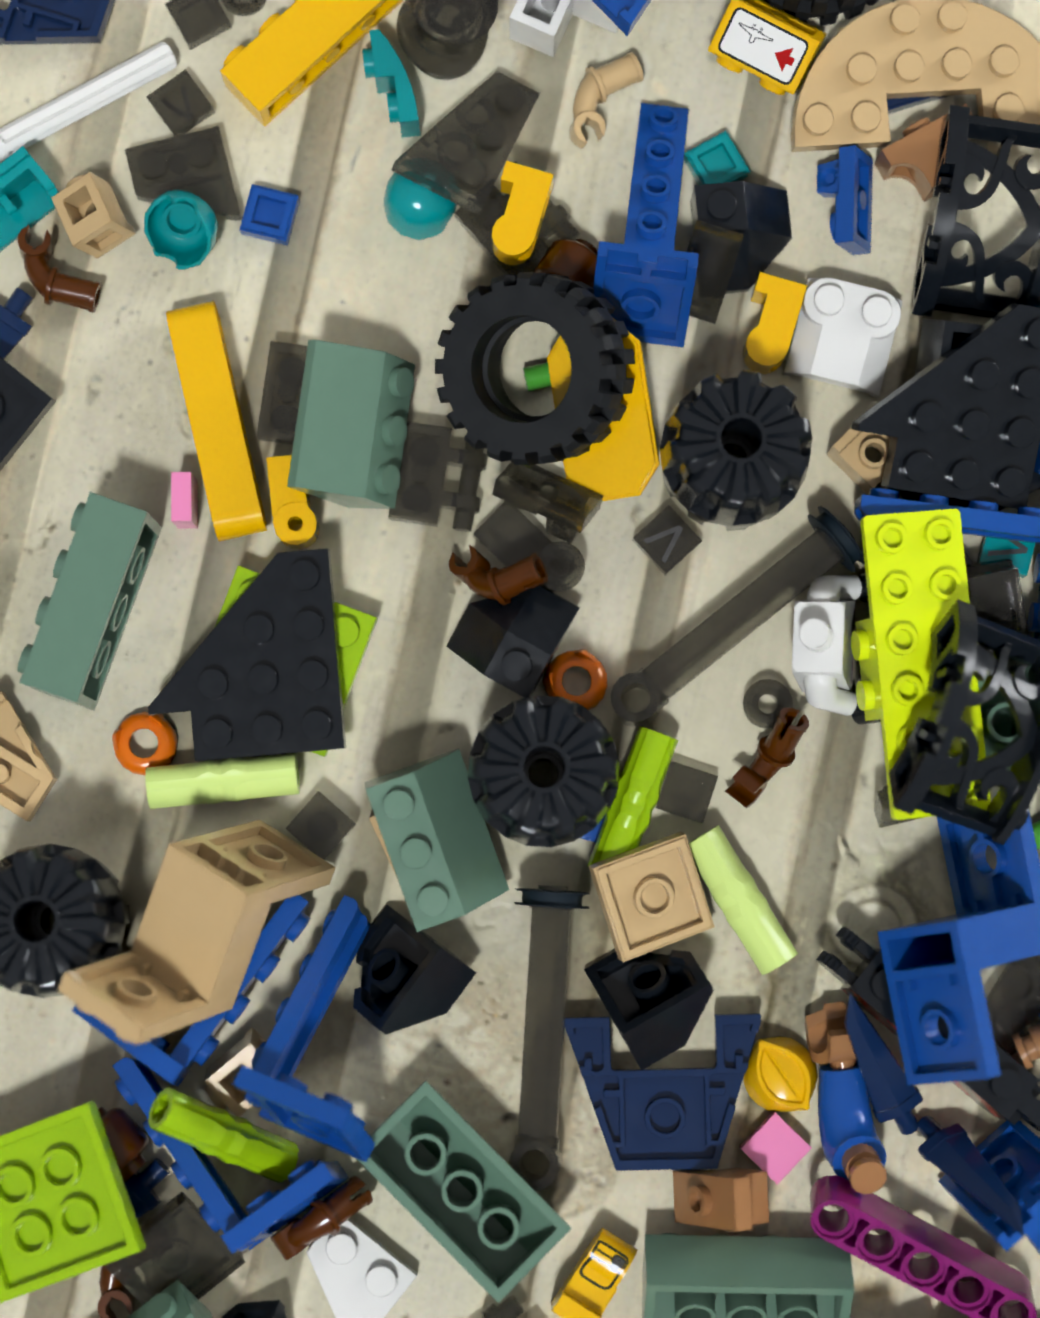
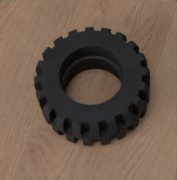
(474, 358)

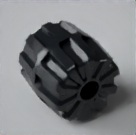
(738, 418)
(551, 732)
(86, 913)

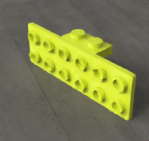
(912, 582)

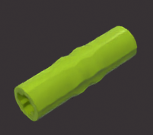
(636, 794)
(223, 1135)

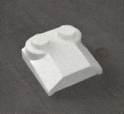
(844, 334)

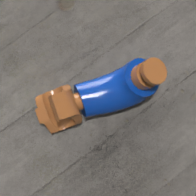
(844, 1103)

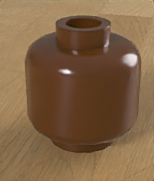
(571, 259)
(126, 1140)

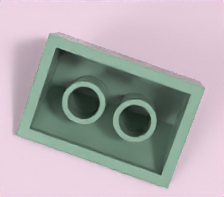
(351, 425)
(436, 839)

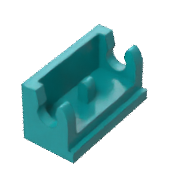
(23, 195)

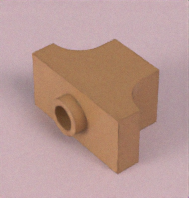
(914, 156)
(721, 1198)

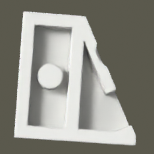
(359, 1273)

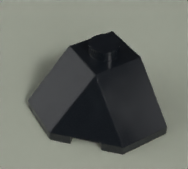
(750, 210)
(516, 639)
(405, 975)
(652, 1000)

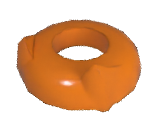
(582, 659)
(166, 742)

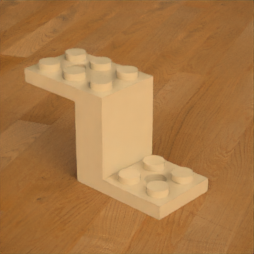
(196, 931)

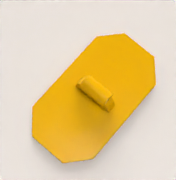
(629, 454)

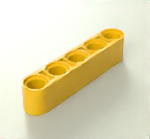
(216, 421)

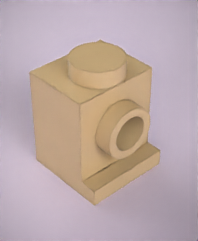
(92, 215)
(850, 457)
(221, 1076)

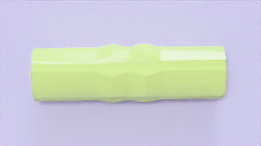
(222, 780)
(741, 901)

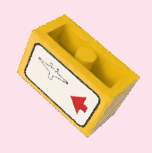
(766, 44)

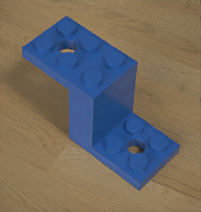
(938, 962)

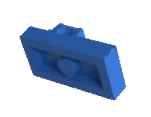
(851, 184)

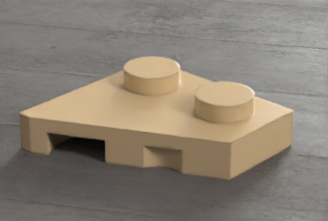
(23, 769)

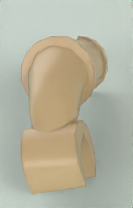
(595, 88)

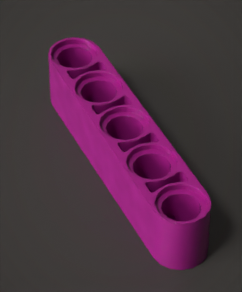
(910, 1235)

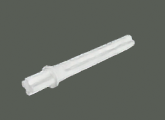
(86, 98)

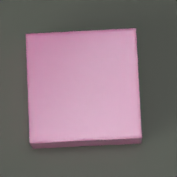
(184, 500)
(775, 1147)

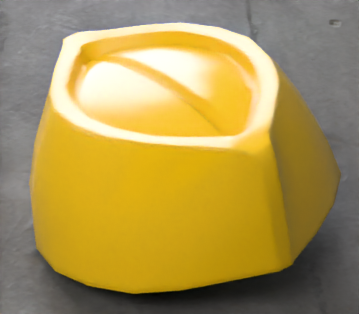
(780, 1075)

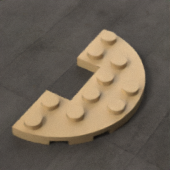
(910, 53)

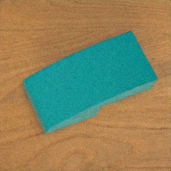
(390, 76)

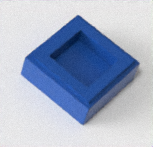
(269, 214)

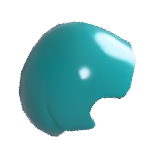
(415, 209)
(181, 228)

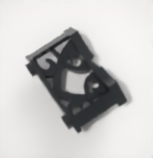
(936, 264)
(925, 759)

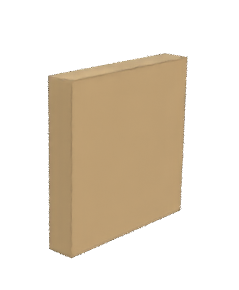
(651, 896)

